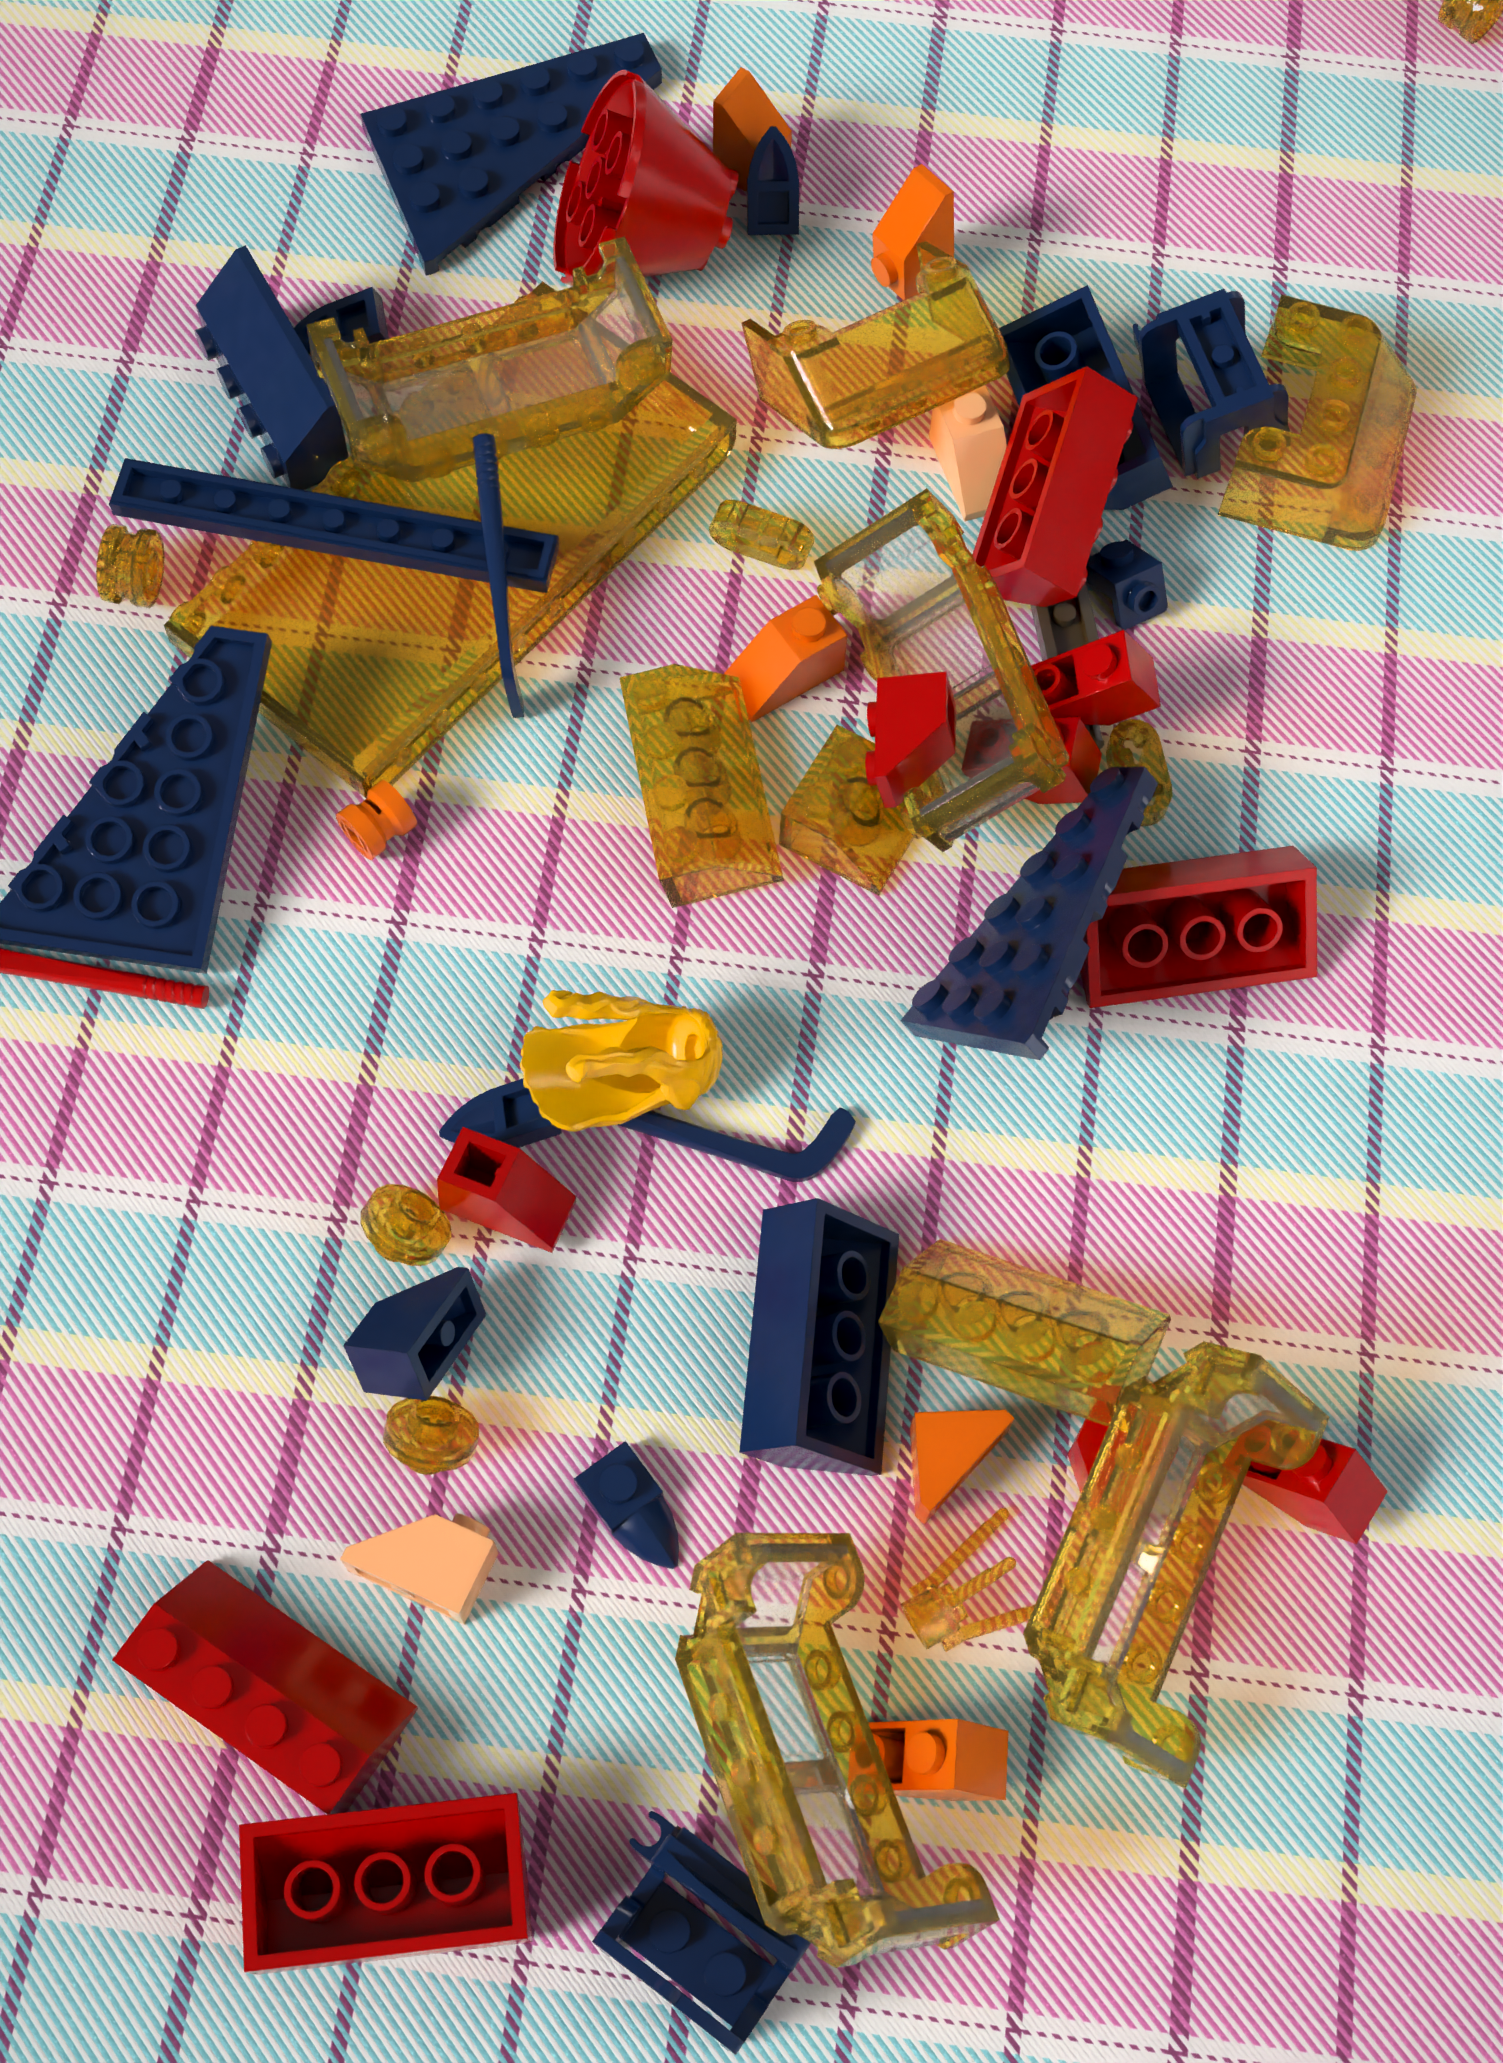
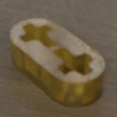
(761, 534)
(1151, 758)

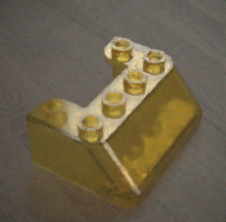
(1343, 465)

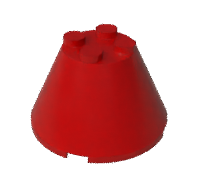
(642, 181)

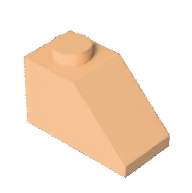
(969, 448)
(429, 1562)

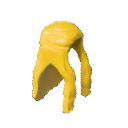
(618, 1069)

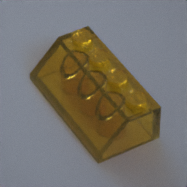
(700, 783)
(1021, 1329)

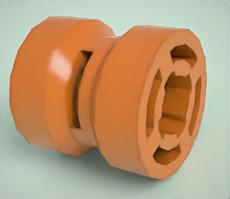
(376, 819)

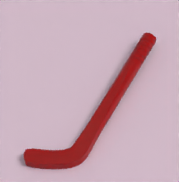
(103, 979)

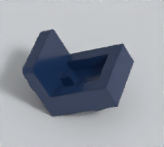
(1131, 580)

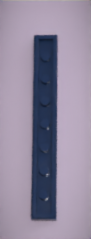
(327, 524)

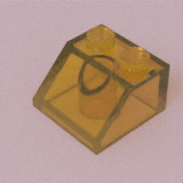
(842, 819)

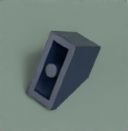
(415, 1335)

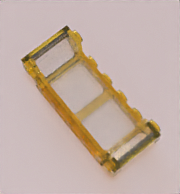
(508, 372)
(936, 610)
(1147, 1541)
(801, 1758)

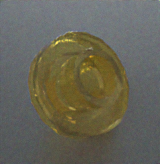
(405, 1225)
(430, 1434)

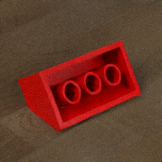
(1054, 487)
(1204, 927)
(267, 1687)
(383, 1884)

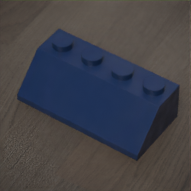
(1066, 339)
(270, 374)
(817, 1340)

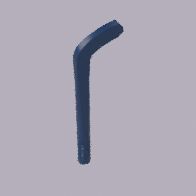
(494, 542)
(781, 1164)

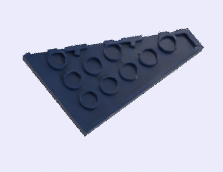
(475, 147)
(152, 838)
(1031, 944)

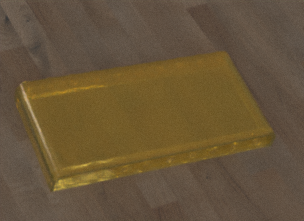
(390, 657)

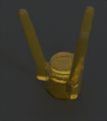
(937, 1611)

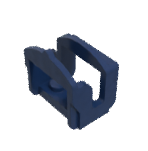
(1228, 371)
(691, 1944)

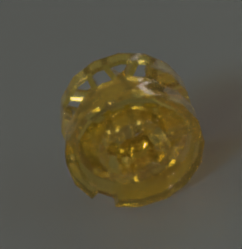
(1470, 16)
(130, 566)

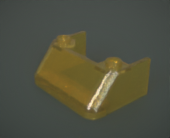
(883, 366)

